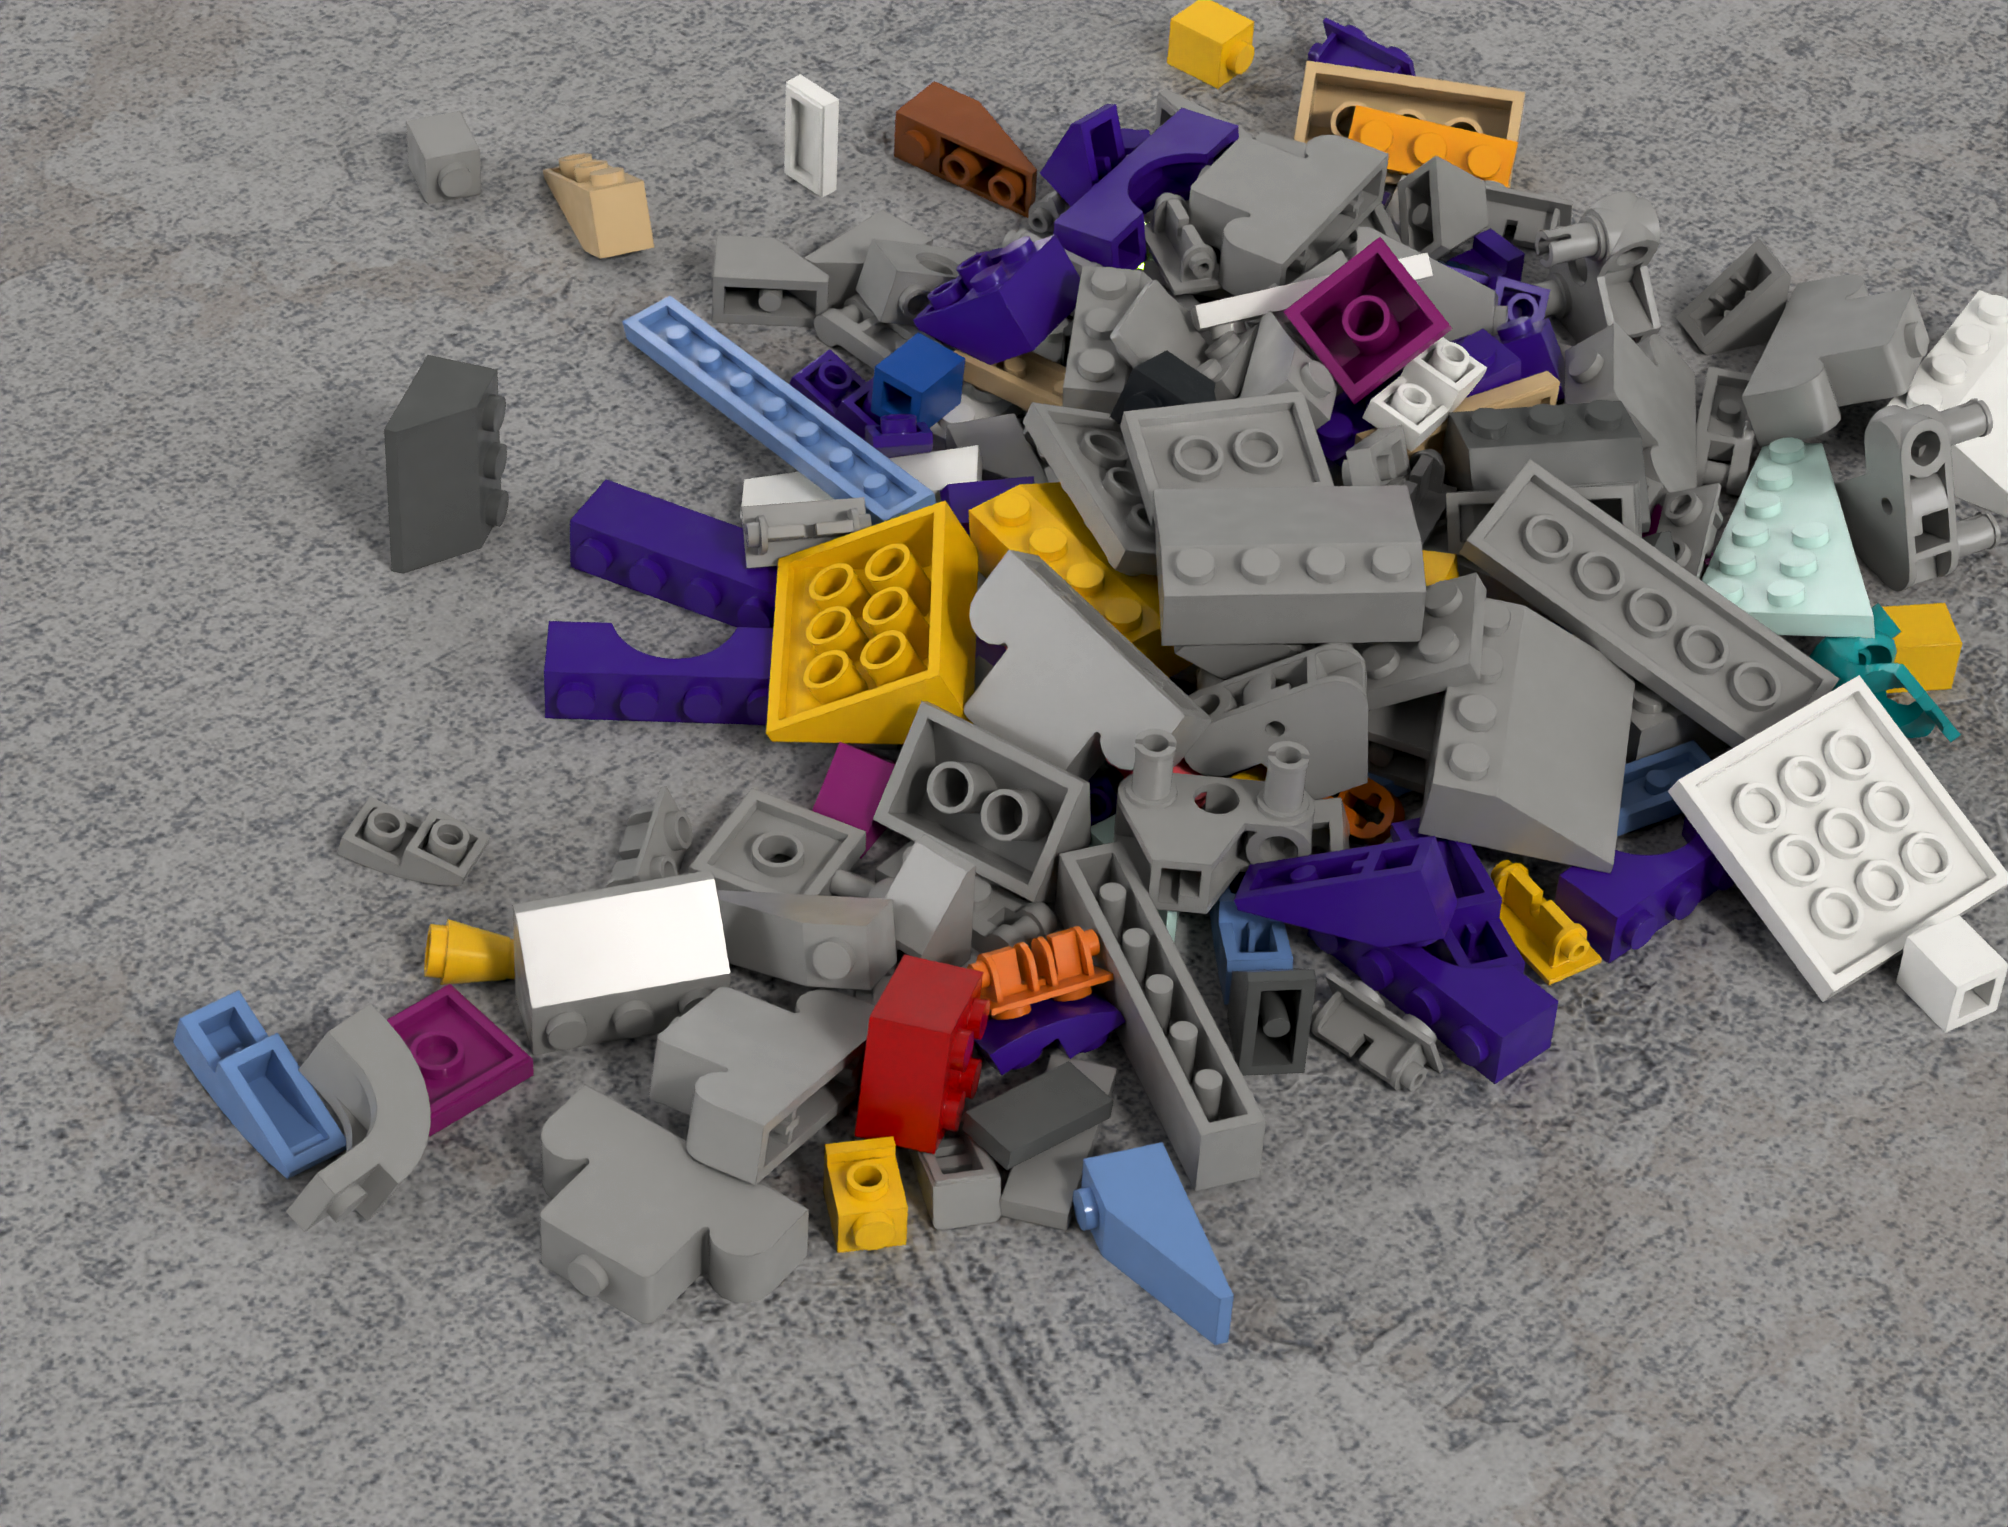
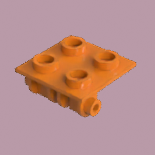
(1050, 969)

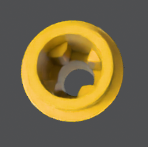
(467, 954)

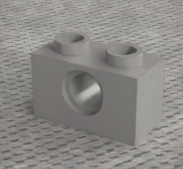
(902, 275)

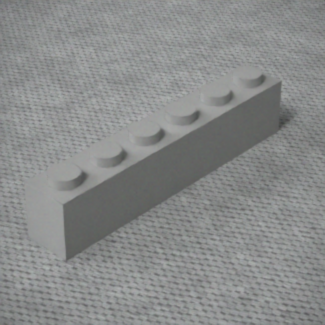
(1167, 1023)

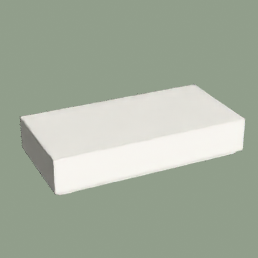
(811, 135)

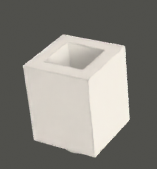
(1951, 973)

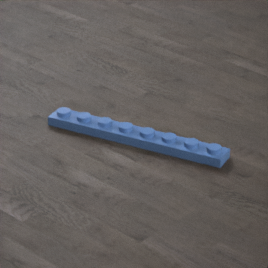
(774, 411)

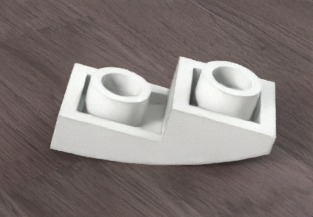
(1426, 392)

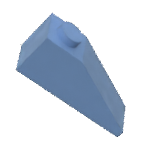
(1154, 1235)

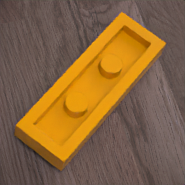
(1416, 141)

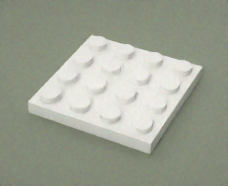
(1839, 836)

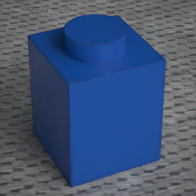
(918, 381)

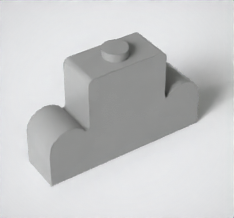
(1283, 211)
(1833, 352)
(1655, 391)
(1068, 676)
(759, 1074)
(646, 1219)

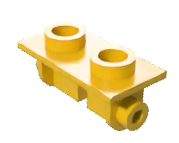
(1539, 928)

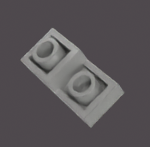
(426, 852)

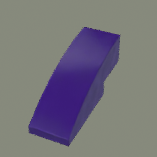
(1476, 932)

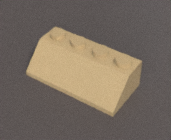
(1335, 90)

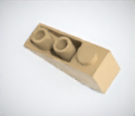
(601, 205)

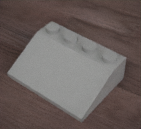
(1288, 565)
(1533, 747)

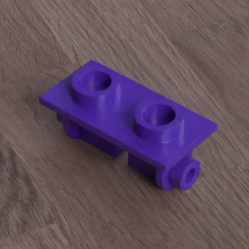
(1354, 49)

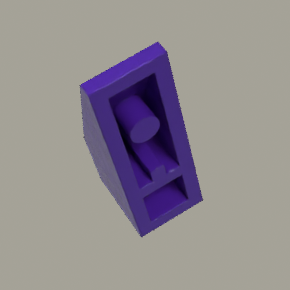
(1361, 894)

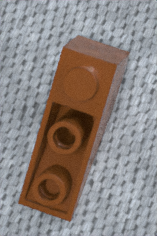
(964, 146)

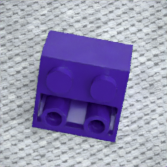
(1003, 301)

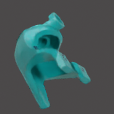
(1875, 664)

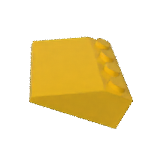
(1047, 524)
(873, 631)

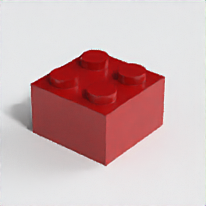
(921, 1054)

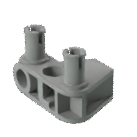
(1602, 268)
(1905, 504)
(1321, 713)
(1193, 852)

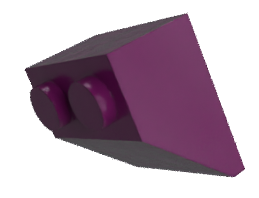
(1367, 320)

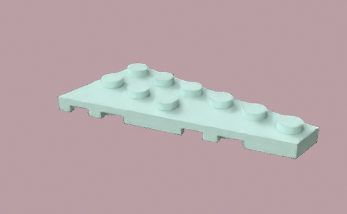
(1790, 549)

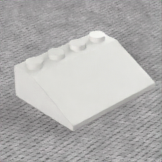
(1968, 365)

